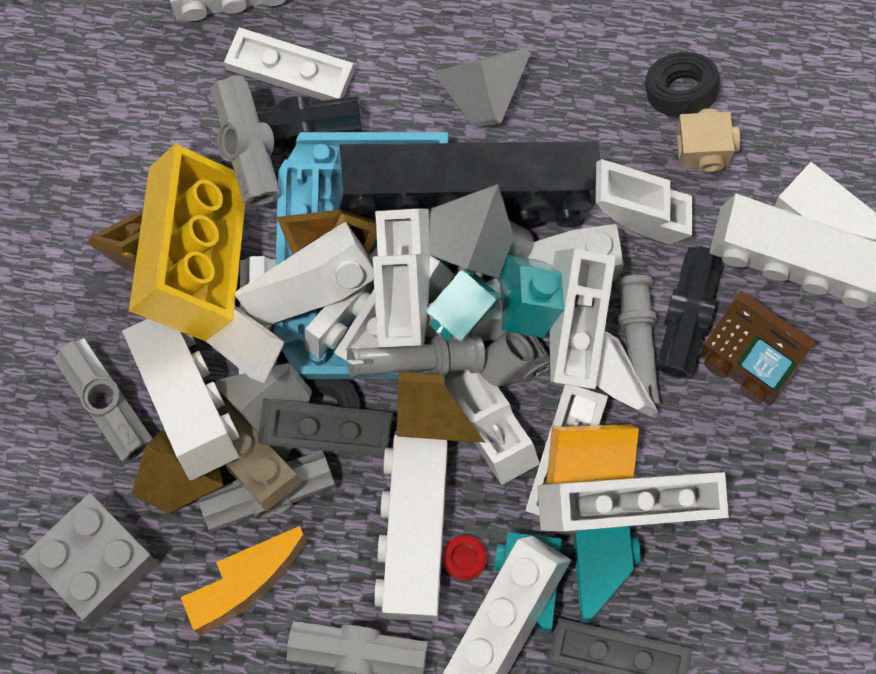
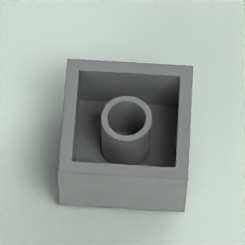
(90, 560)

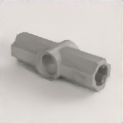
(245, 141)
(89, 382)
(235, 504)
(355, 650)

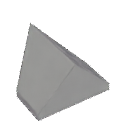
(484, 85)
(472, 232)
(248, 394)

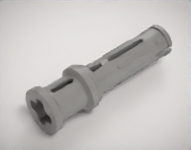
(637, 322)
(436, 356)

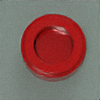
(464, 558)

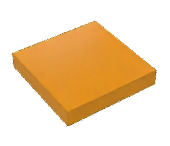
(592, 453)

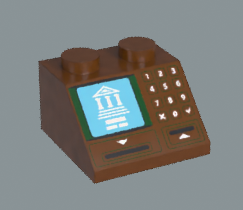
(755, 349)

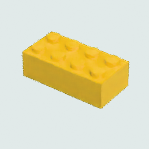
(189, 244)

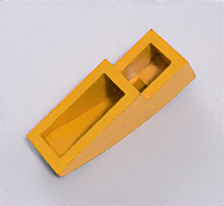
(244, 581)

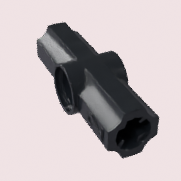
(304, 115)
(689, 313)

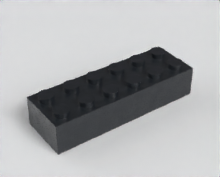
(534, 178)

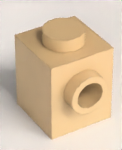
(706, 140)

